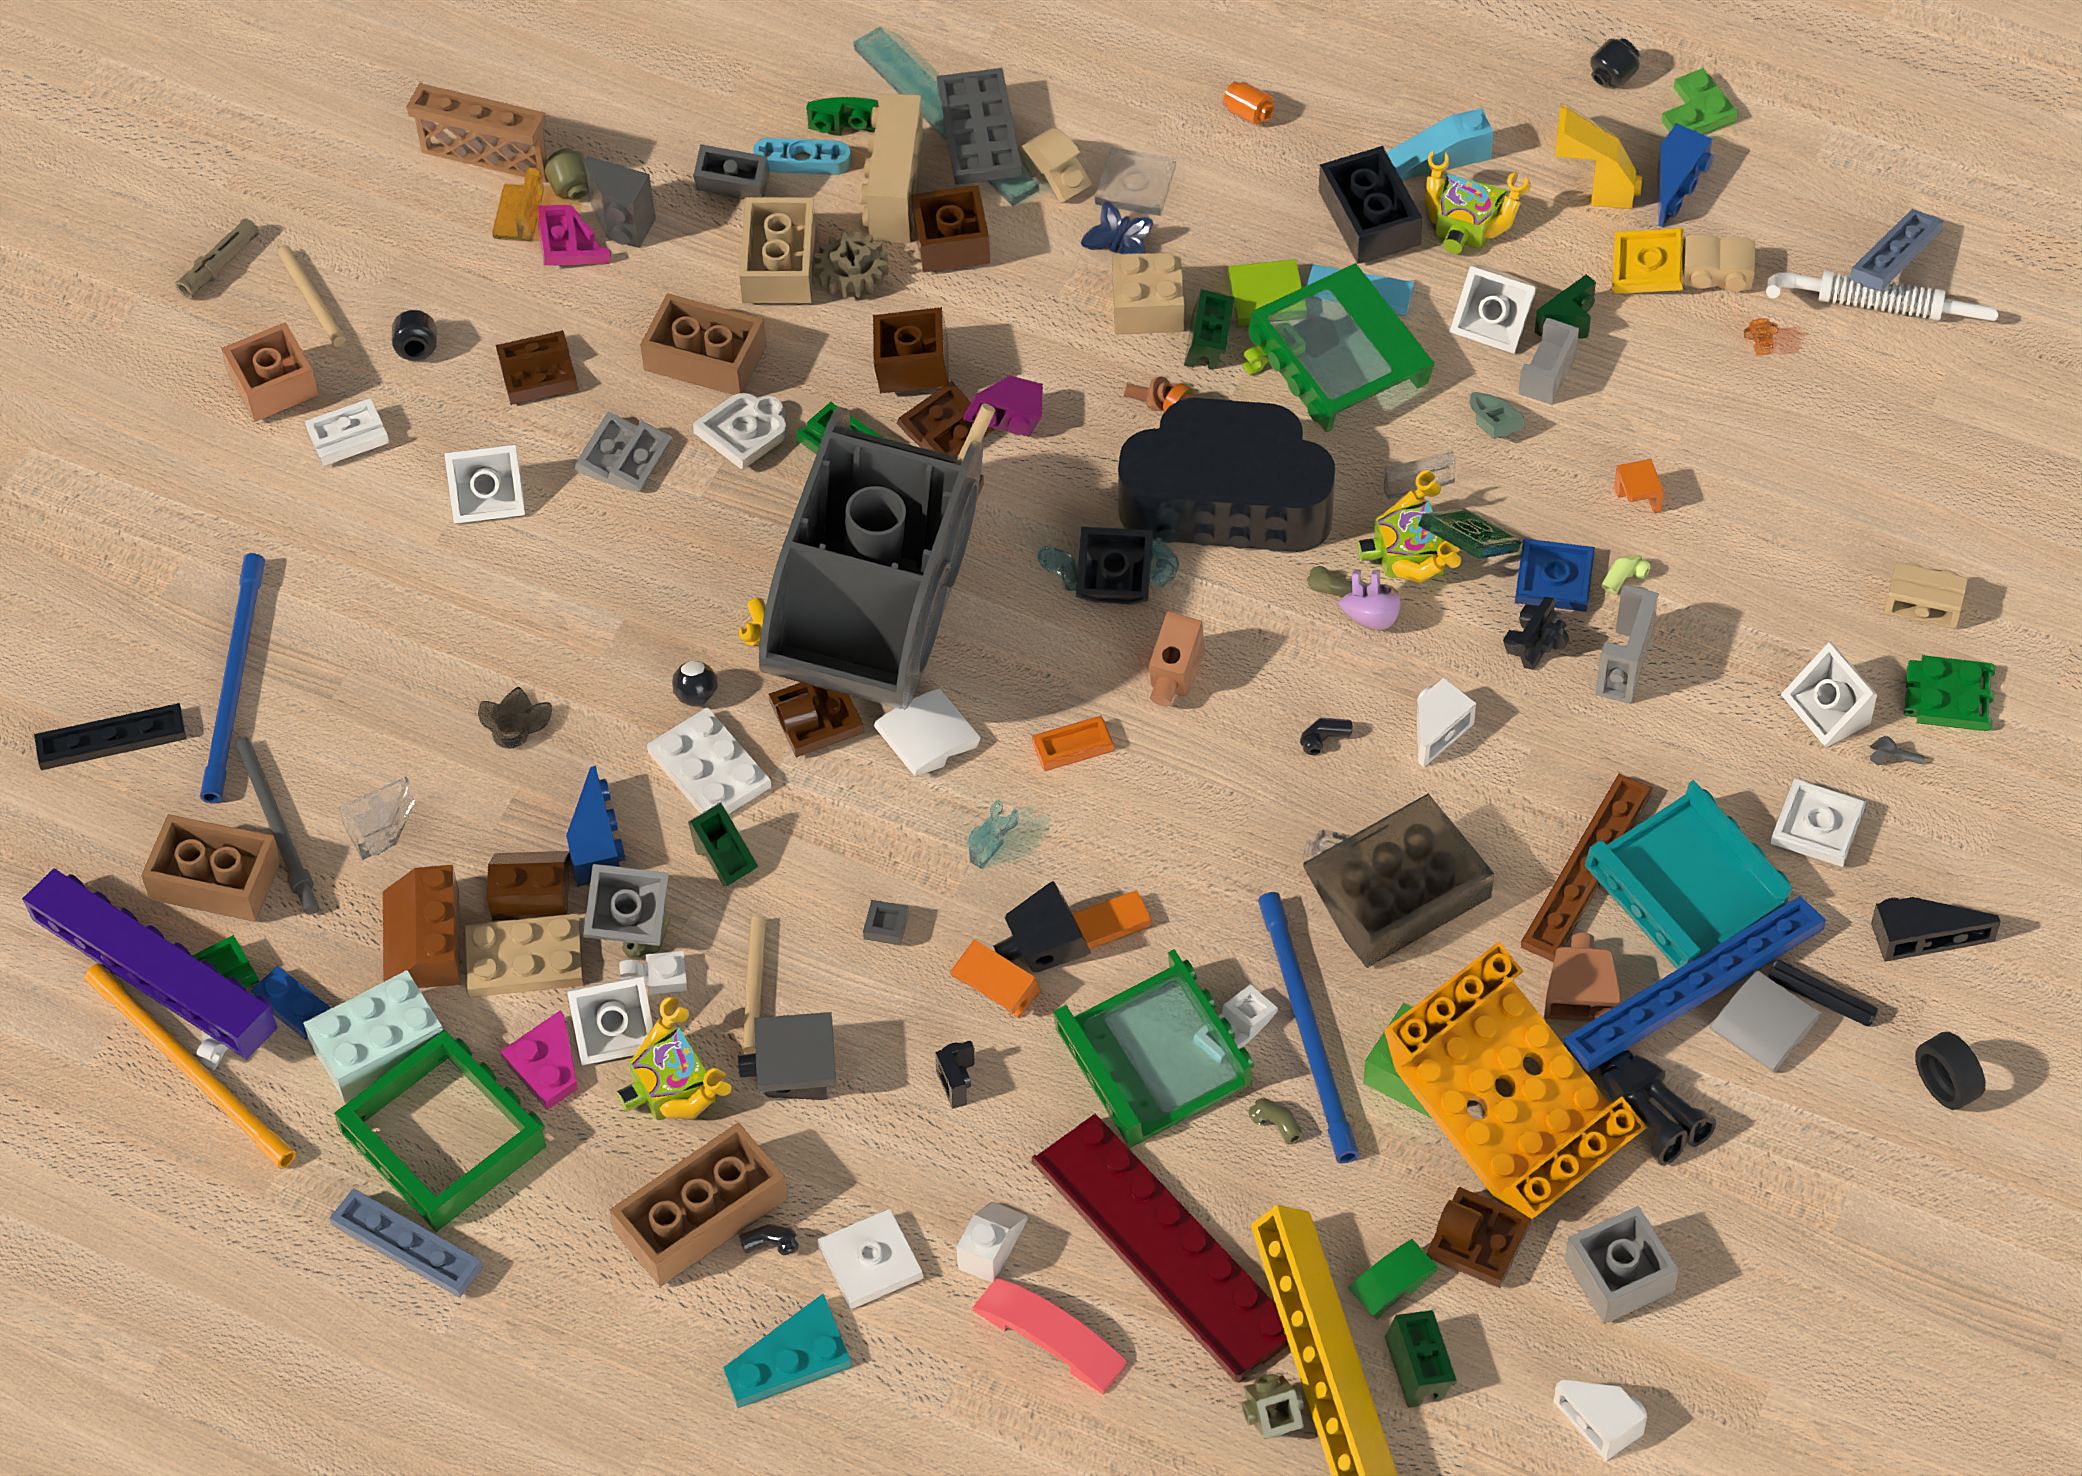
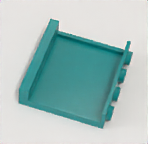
(1689, 877)

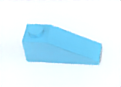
(1463, 136)

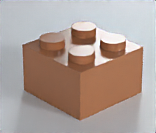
(270, 371)

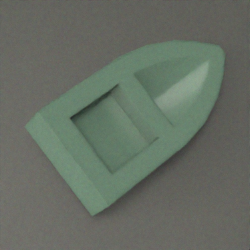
(1495, 415)

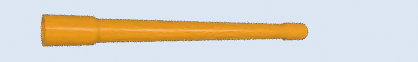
(266, 1139)

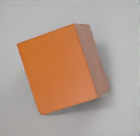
(1639, 482)

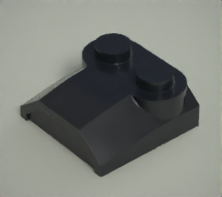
(1114, 565)

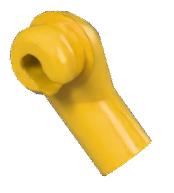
(752, 633)

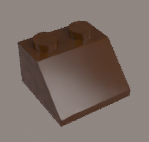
(528, 885)

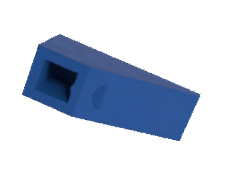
(1680, 163)
(591, 830)

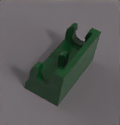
(1209, 328)
(1419, 1357)

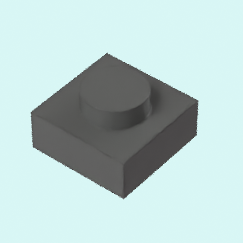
(886, 922)

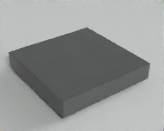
(795, 1052)

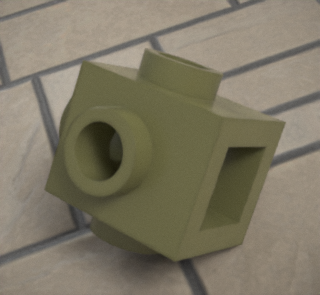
(1273, 1406)

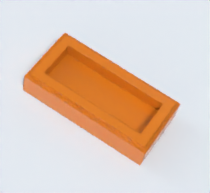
(1072, 743)
(1113, 919)

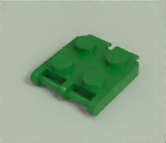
(1949, 692)

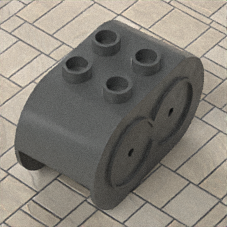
(868, 564)

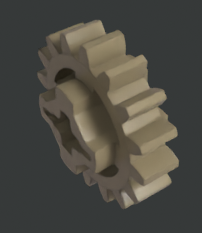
(851, 264)

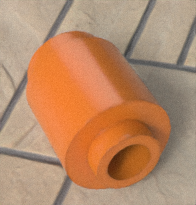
(1248, 102)

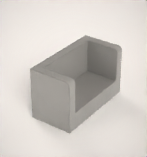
(1550, 363)

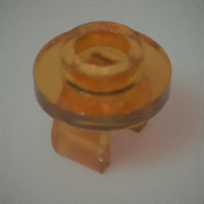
(1761, 332)

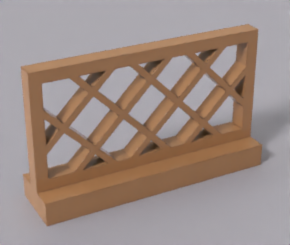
(482, 119)

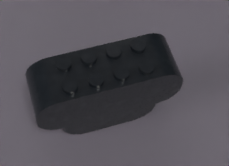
(1227, 478)

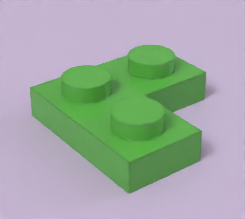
(1704, 106)

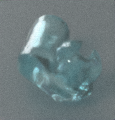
(1061, 564)
(1166, 565)

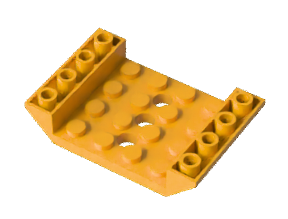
(1551, 1125)

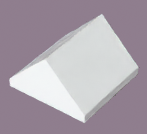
(485, 483)
(1831, 697)
(610, 1018)

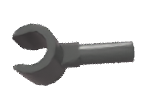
(1886, 748)

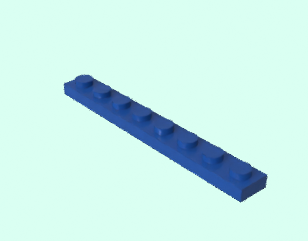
(1694, 983)

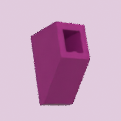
(1015, 404)

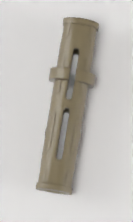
(207, 267)

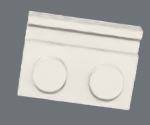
(346, 432)

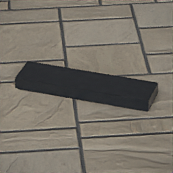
(110, 736)

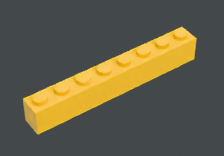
(1321, 1344)

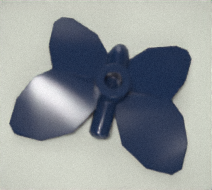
(1118, 231)

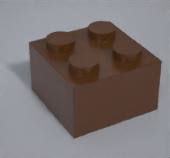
(950, 228)
(910, 350)

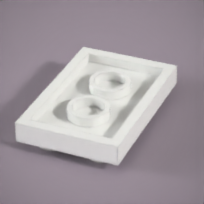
(708, 763)

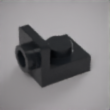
(952, 1072)

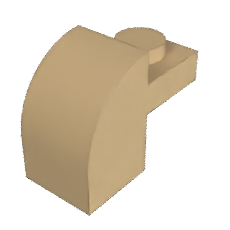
(1056, 158)

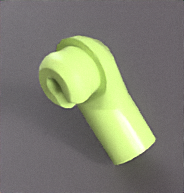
(1624, 568)

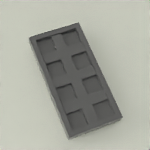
(979, 126)

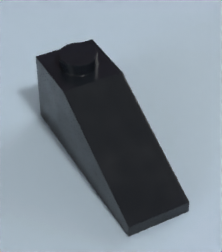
(1925, 927)

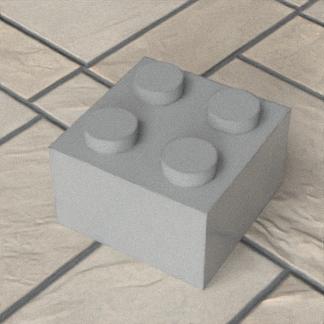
(1621, 1264)

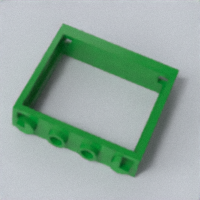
(480, 1179)

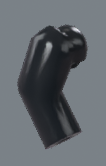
(1320, 730)
(770, 1234)

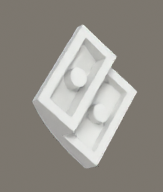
(927, 732)

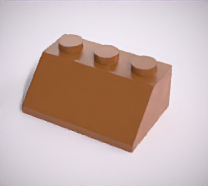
(423, 927)

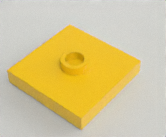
(1648, 260)

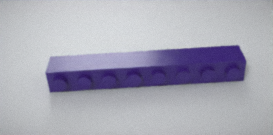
(151, 963)

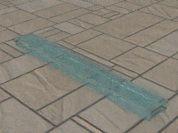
(911, 79)

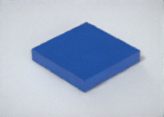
(1555, 572)

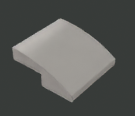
(622, 452)
(1765, 1021)

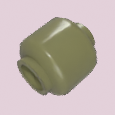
(567, 174)

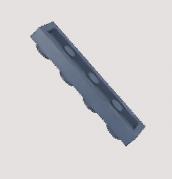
(1896, 250)
(406, 1242)

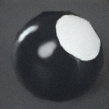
(694, 683)

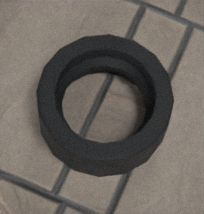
(1950, 1070)

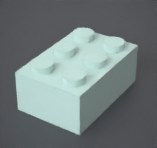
(371, 1033)

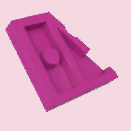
(567, 238)
(544, 1061)

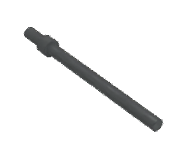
(298, 877)

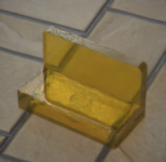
(518, 208)

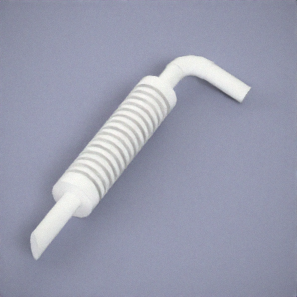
(1891, 297)

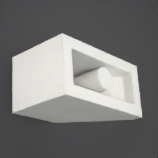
(1441, 719)
(989, 1240)
(1602, 1414)

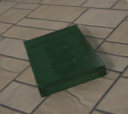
(1470, 533)

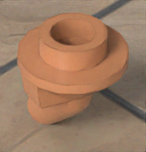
(1154, 395)

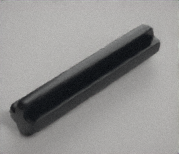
(1823, 993)

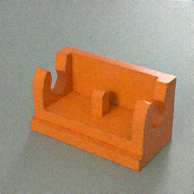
(996, 978)

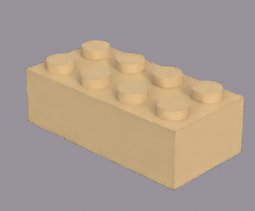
(893, 167)

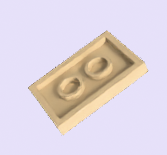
(523, 955)

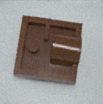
(814, 717)
(1478, 1236)

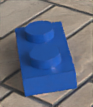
(290, 1000)

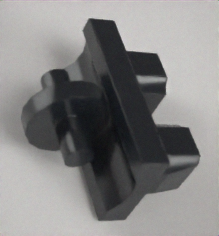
(1541, 633)

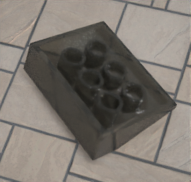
(1399, 879)

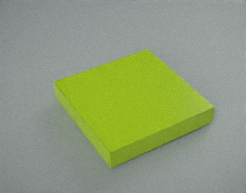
(1261, 284)

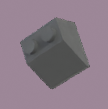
(621, 201)

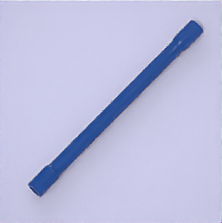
(215, 771)
(1338, 1127)

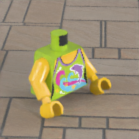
(1467, 209)
(1403, 545)
(670, 1073)

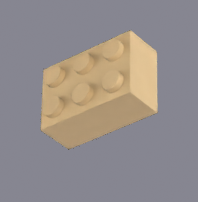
(777, 250)

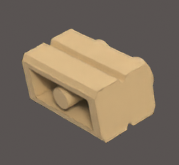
(1926, 594)

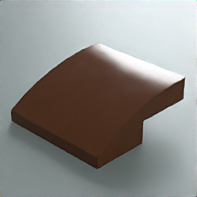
(537, 367)
(939, 421)

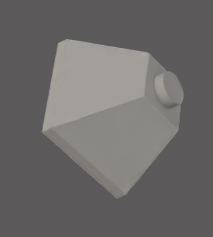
(626, 905)

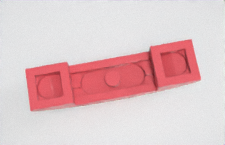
(1052, 1330)

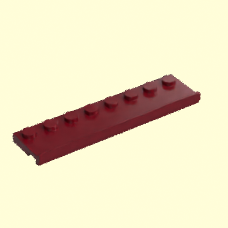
(1164, 1246)

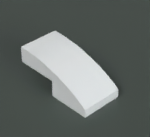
(1248, 1014)

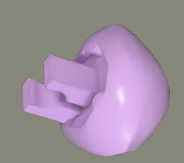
(1371, 606)

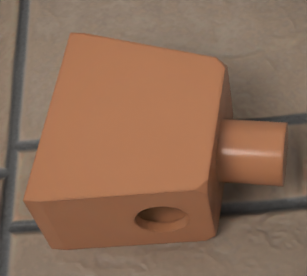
(1176, 657)
(1581, 982)

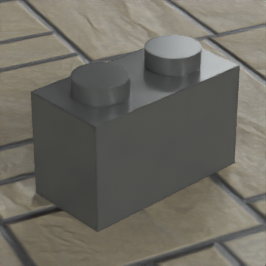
(731, 172)

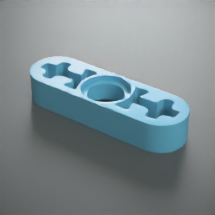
(812, 165)

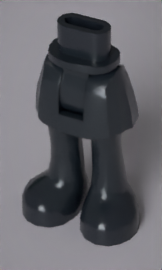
(1637, 1083)

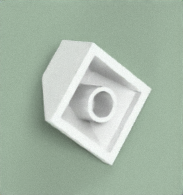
(1493, 308)

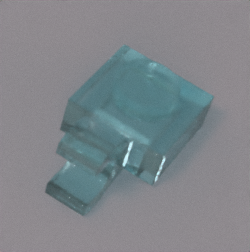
(988, 838)

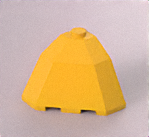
(1614, 173)

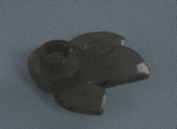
(514, 715)

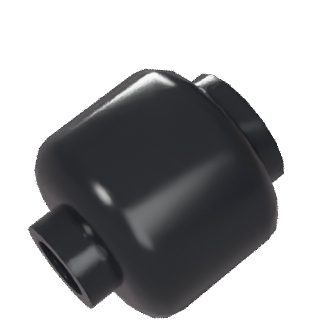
(1614, 62)
(414, 335)

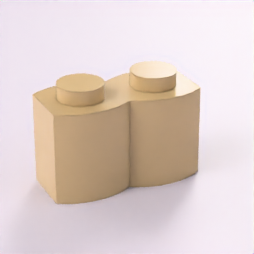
(1719, 262)

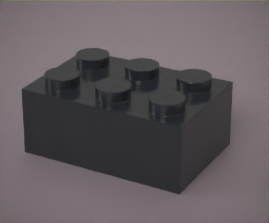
(1370, 204)

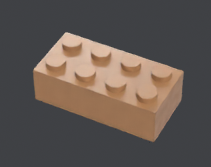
(699, 1204)

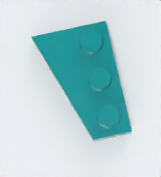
(789, 1356)

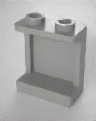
(1622, 665)

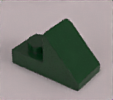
(1570, 307)
(721, 843)

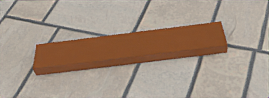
(1575, 883)

